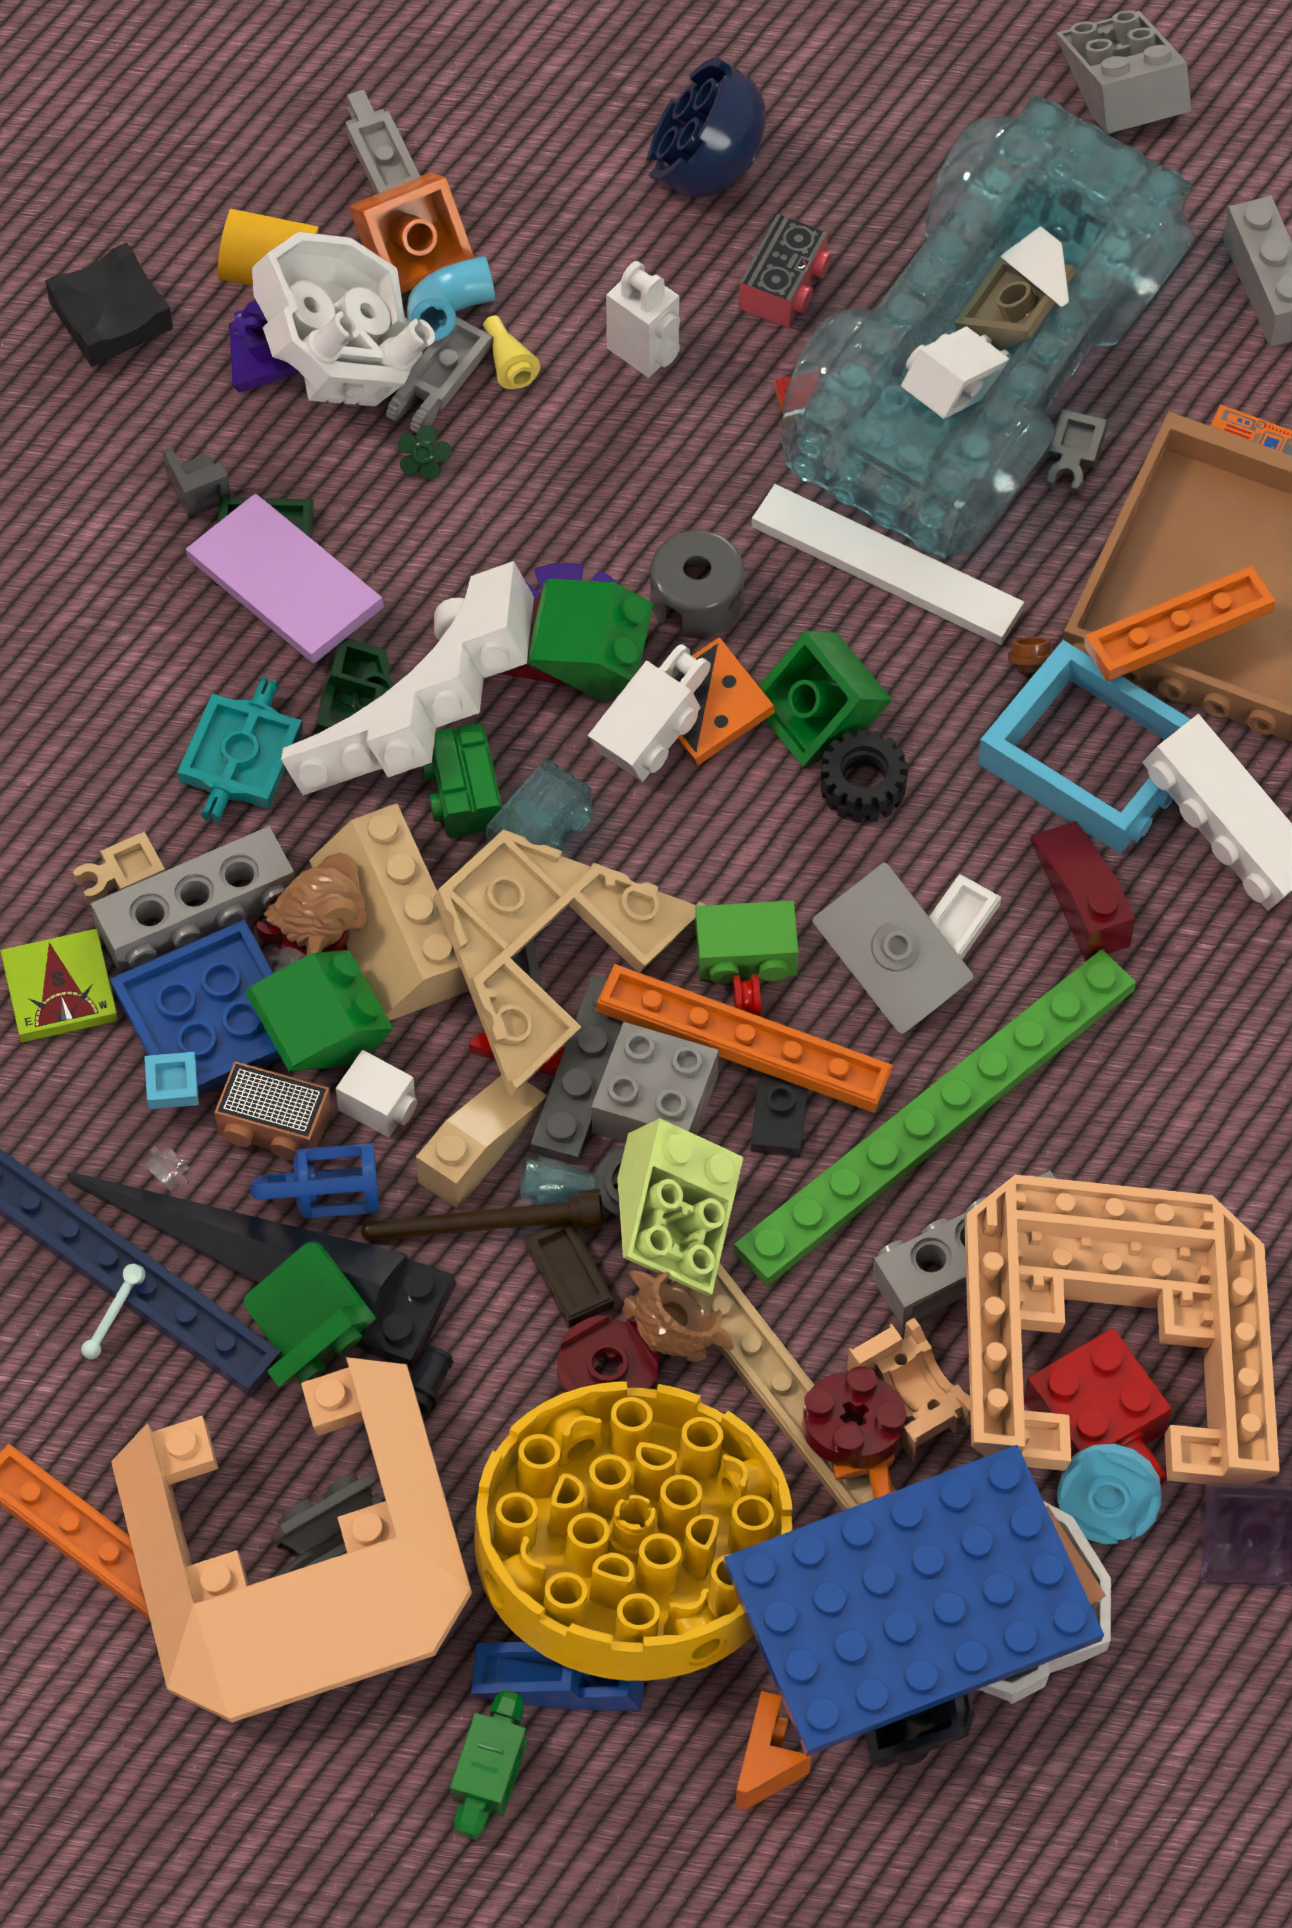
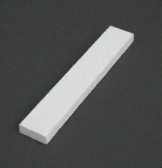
(888, 564)

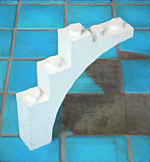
(446, 686)

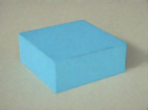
(171, 1080)

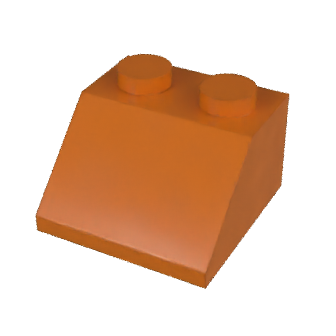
(413, 228)

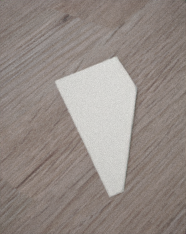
(1042, 262)

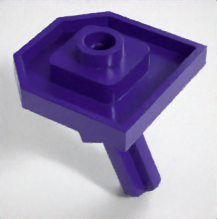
(250, 351)

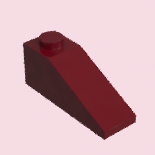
(1085, 890)

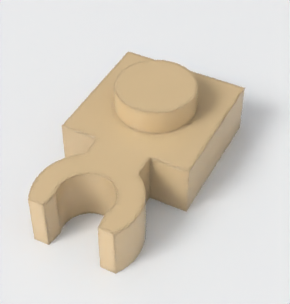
(121, 867)

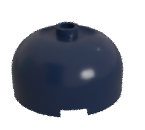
(720, 135)

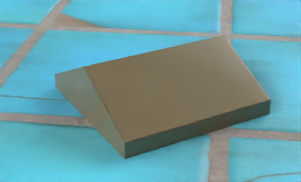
(1007, 306)

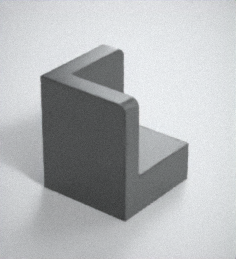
(197, 482)

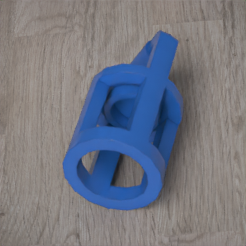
(307, 1182)

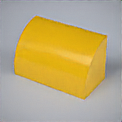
(248, 239)

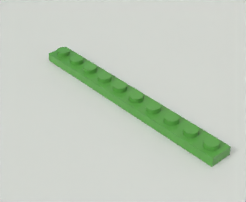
(933, 1118)

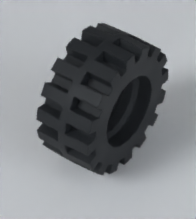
(859, 800)

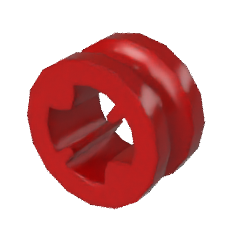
(747, 994)

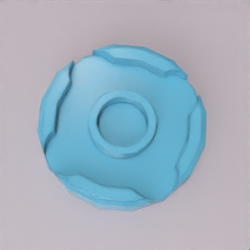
(1110, 1493)

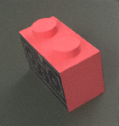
(784, 270)

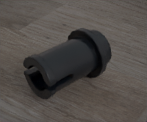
(429, 1376)

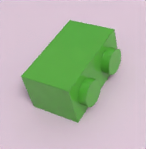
(746, 941)

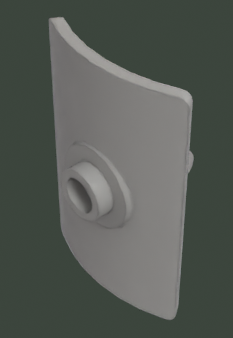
(892, 948)

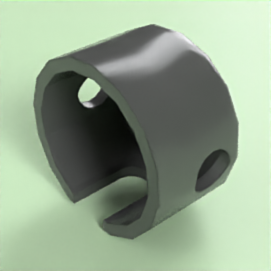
(701, 602)

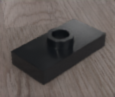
(778, 1116)

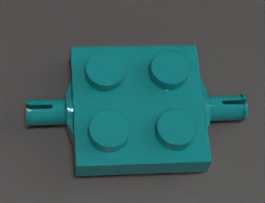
(239, 750)

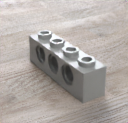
(206, 878)
(910, 1289)

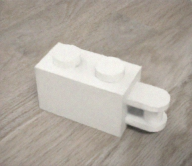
(643, 320)
(954, 371)
(651, 714)

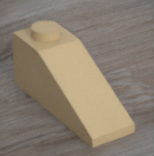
(476, 1140)

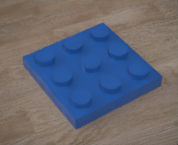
(200, 1004)

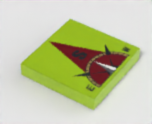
(59, 985)

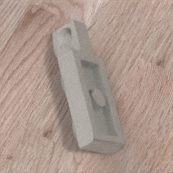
(378, 145)

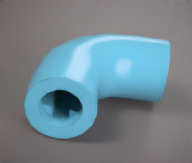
(448, 291)

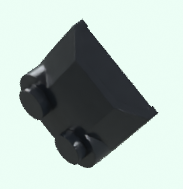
(915, 1736)

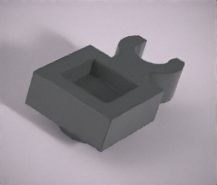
(1075, 445)

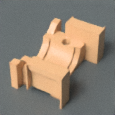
(917, 1382)

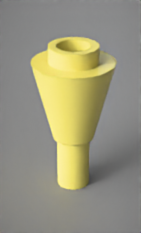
(513, 362)

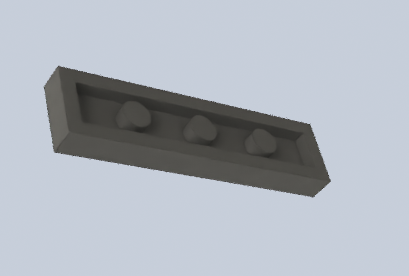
(567, 1109)

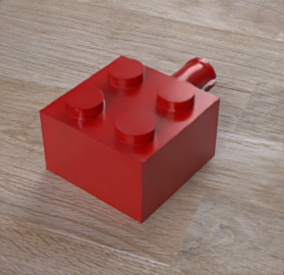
(1104, 1396)

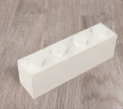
(1226, 808)

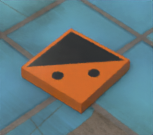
(728, 703)

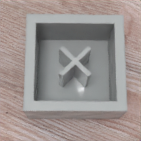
(651, 1080)

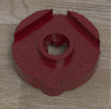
(613, 1340)
(857, 1393)

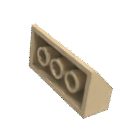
(404, 940)

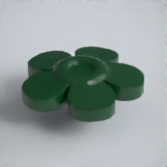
(423, 452)

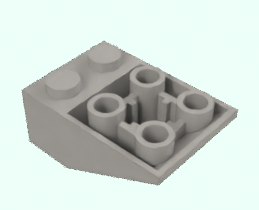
(1126, 71)

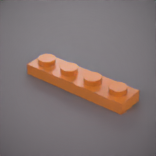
(1179, 623)

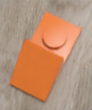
(768, 1767)

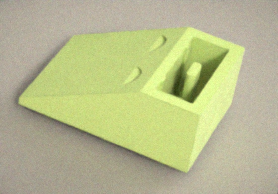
(676, 1202)

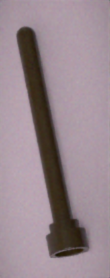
(581, 1210)

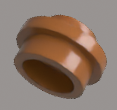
(1030, 653)

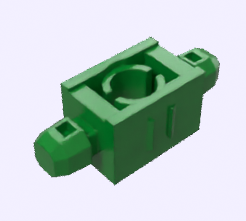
(489, 1764)

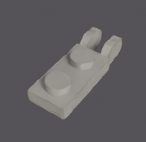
(440, 373)

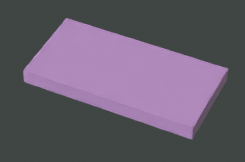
(284, 578)

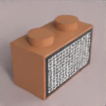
(272, 1111)

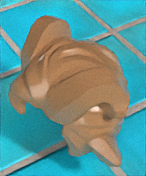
(320, 904)
(672, 1319)

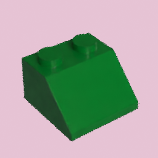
(590, 635)
(820, 695)
(320, 1011)

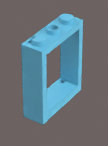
(1049, 788)

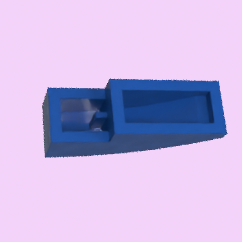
(546, 1682)

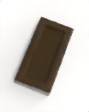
(569, 1272)

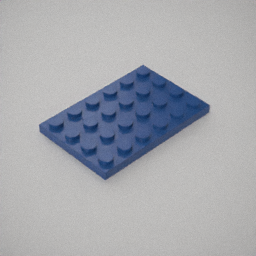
(912, 1599)

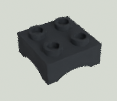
(109, 305)

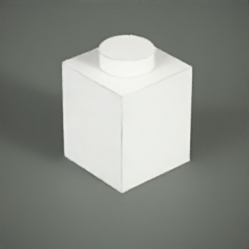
(376, 1094)

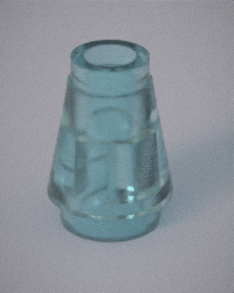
(552, 1181)

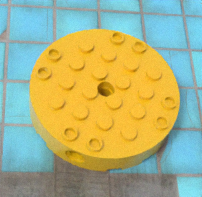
(614, 1529)

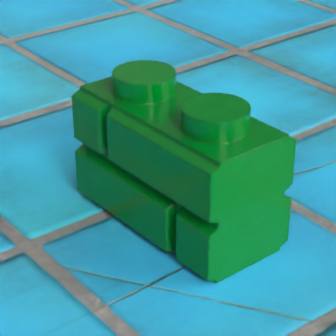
(463, 780)

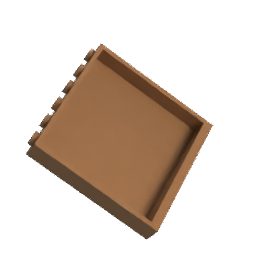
(1192, 517)

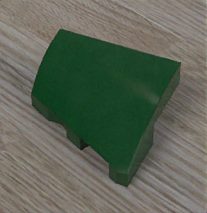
(353, 680)

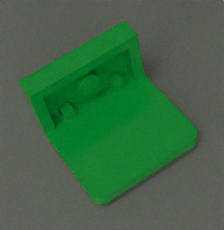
(307, 1313)

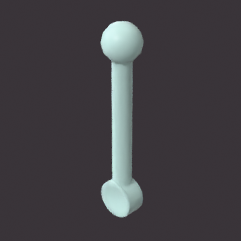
(133, 1275)

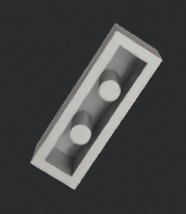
(1264, 264)

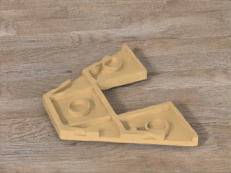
(505, 902)

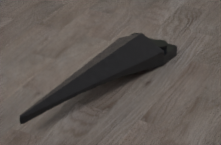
(397, 1290)

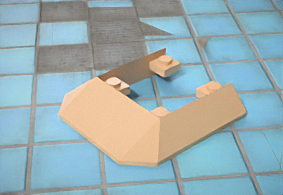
(1127, 1248)
(319, 1626)

